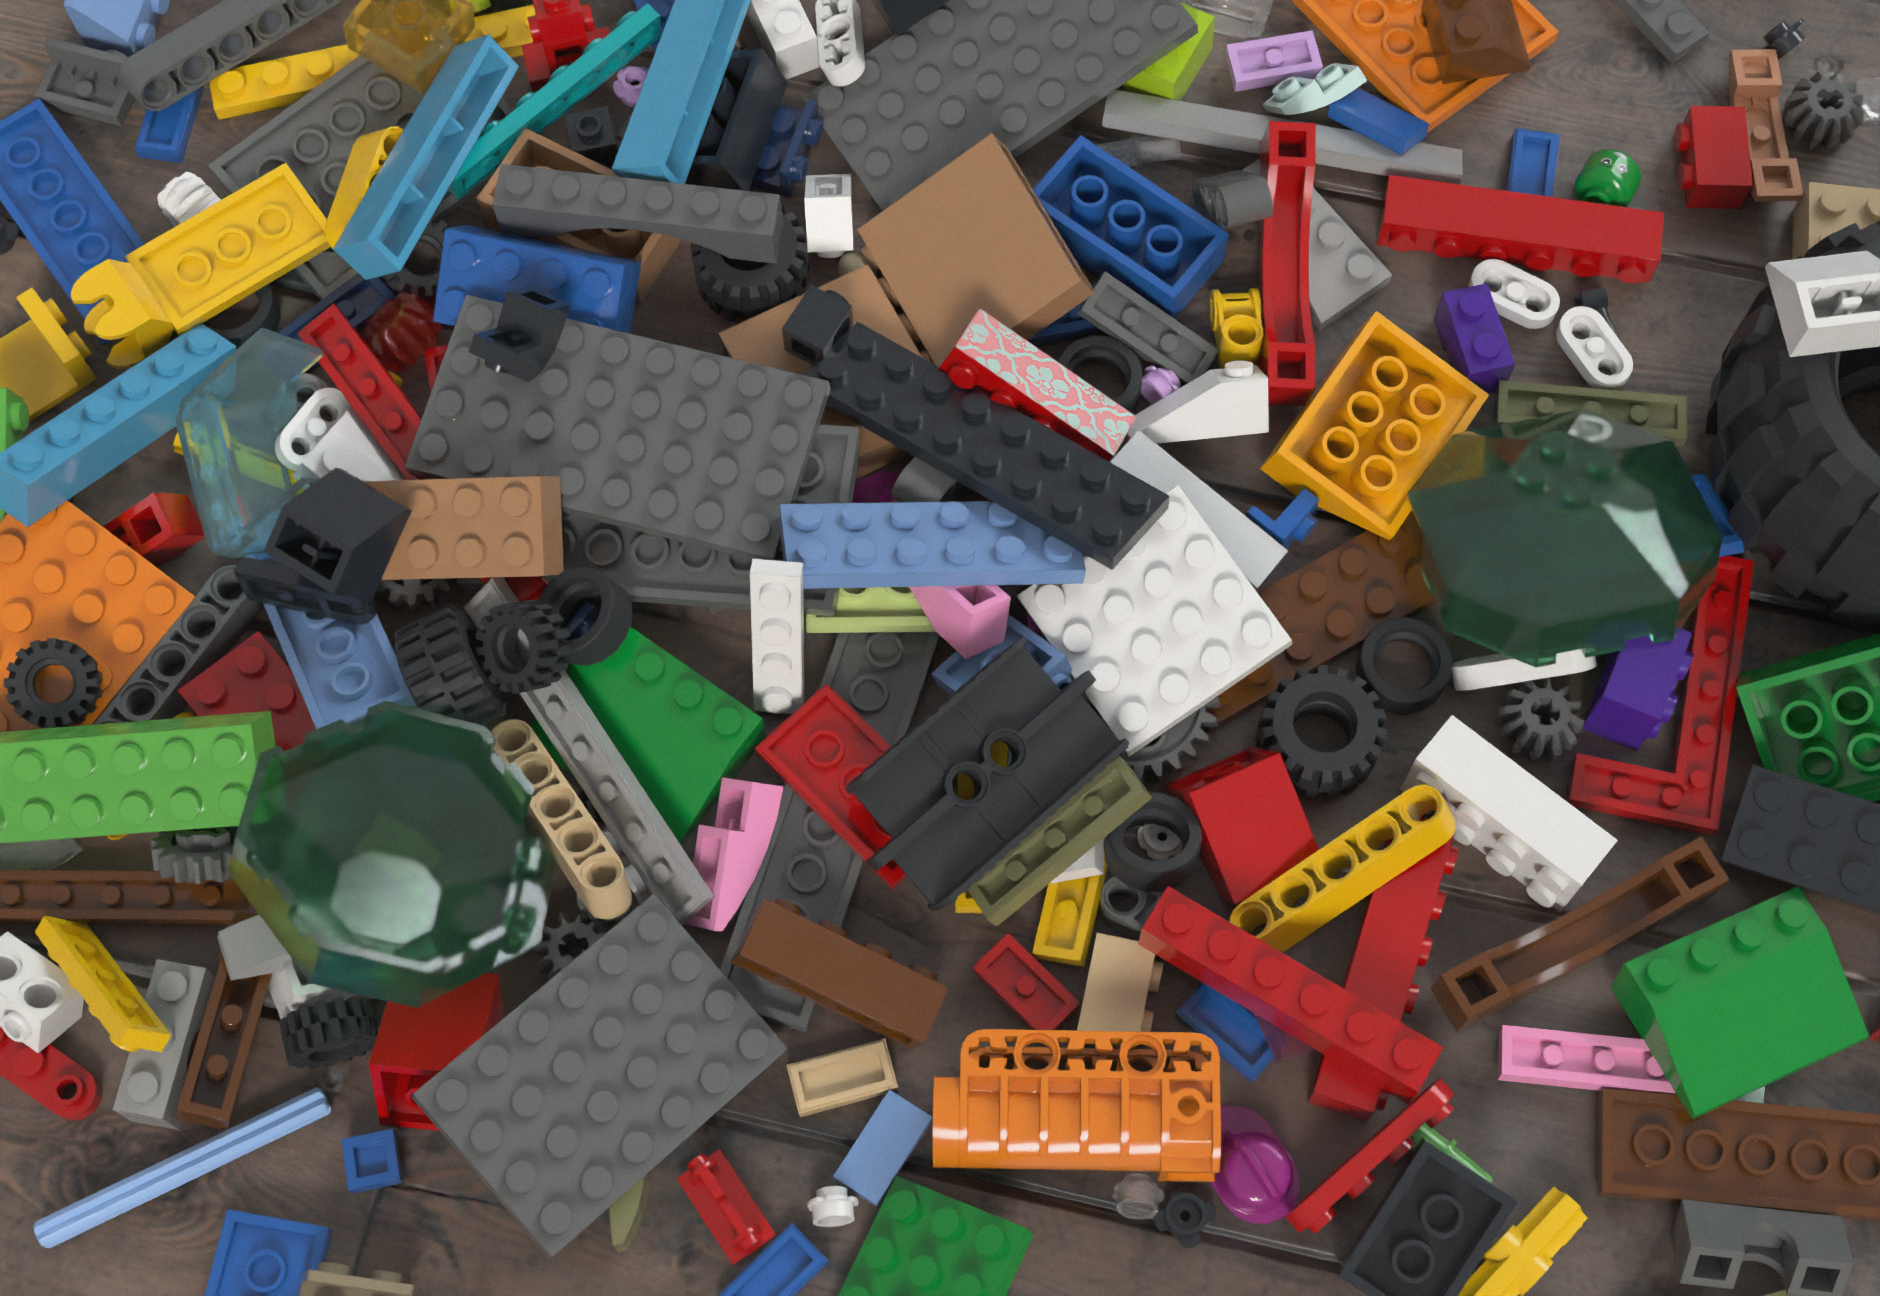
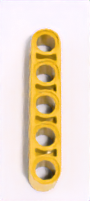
(1351, 849)

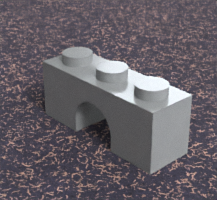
(156, 1079)

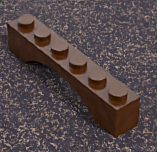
(1567, 943)

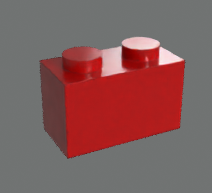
(1714, 157)

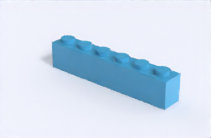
(680, 90)
(426, 158)
(106, 426)

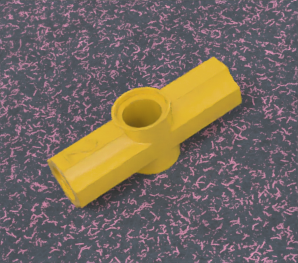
(1526, 1249)

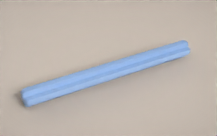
(181, 1168)

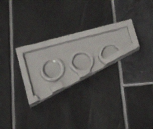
(1340, 264)

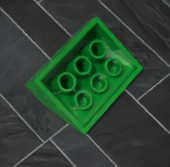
(1820, 716)
(667, 726)
(1742, 1002)

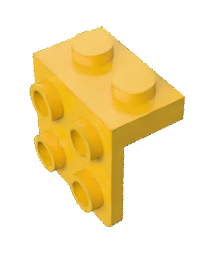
(41, 359)

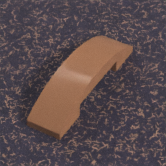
(1756, 85)

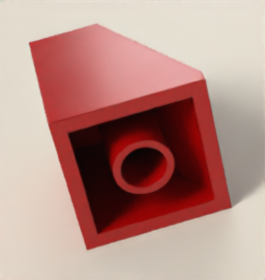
(1247, 820)
(423, 1040)

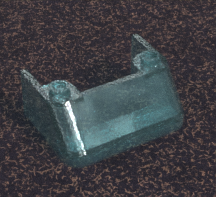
(230, 440)

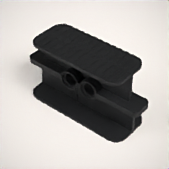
(954, 841)

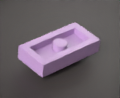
(1272, 60)

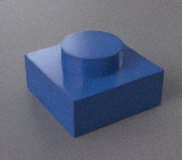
(372, 1161)

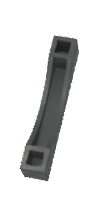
(559, 201)

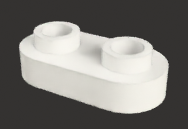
(1517, 291)
(1596, 351)
(308, 426)

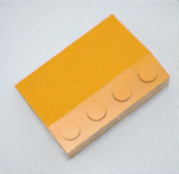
(1374, 427)

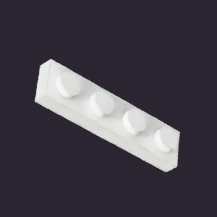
(777, 635)

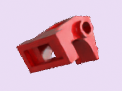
(557, 30)

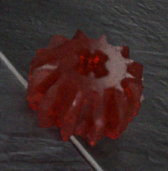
(401, 331)

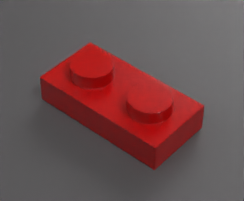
(1025, 986)

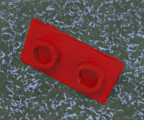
(725, 1206)

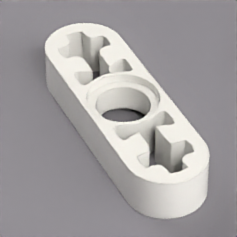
(848, 46)
(1502, 670)

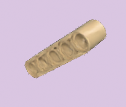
(566, 824)

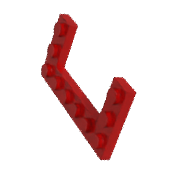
(1695, 789)

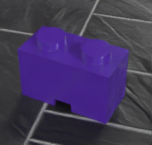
(1474, 336)

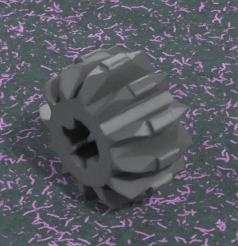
(1823, 111)
(1556, 715)
(556, 951)

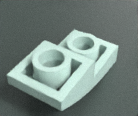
(1302, 95)

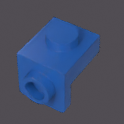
(1294, 523)

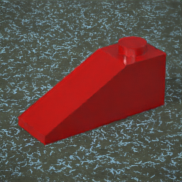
(159, 527)

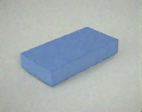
(883, 1148)

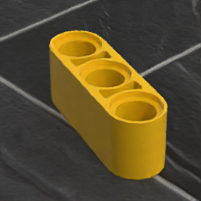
(362, 167)

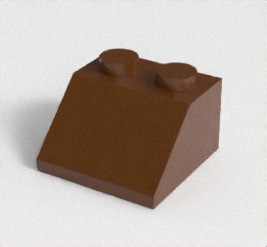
(1474, 38)

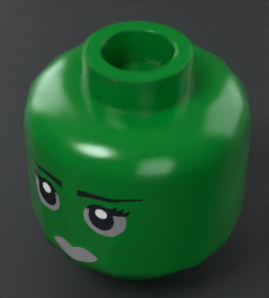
(1608, 179)

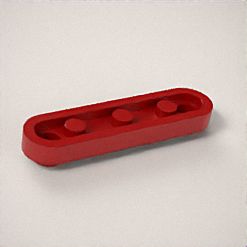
(46, 1077)
(1388, 1142)

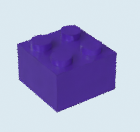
(1638, 689)

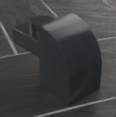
(524, 334)

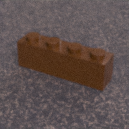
(840, 973)
(222, 1046)

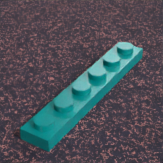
(561, 93)

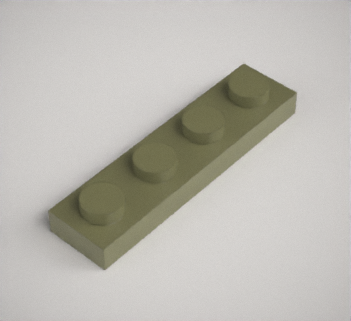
(1651, 412)
(1060, 841)

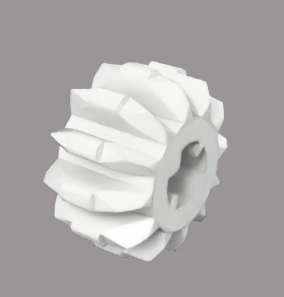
(185, 198)

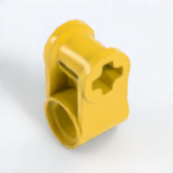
(1236, 325)

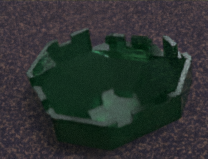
(1563, 536)
(394, 855)

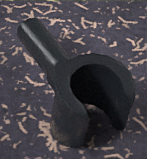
(1597, 299)

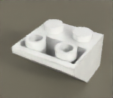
(1827, 302)

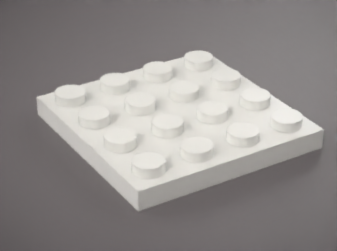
(1160, 626)

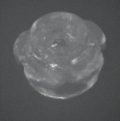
(1137, 1196)

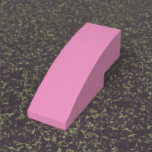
(734, 848)

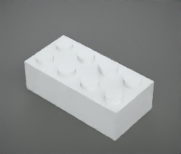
(1510, 815)

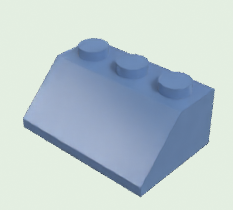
(116, 23)

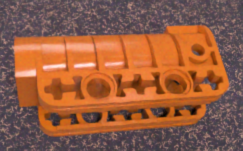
(1080, 1114)

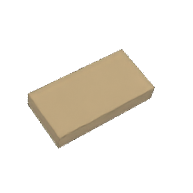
(842, 1077)

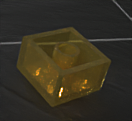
(409, 35)

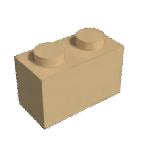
(1119, 987)

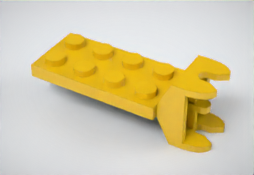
(201, 266)

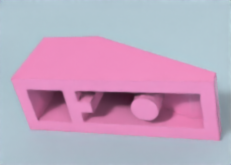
(966, 615)

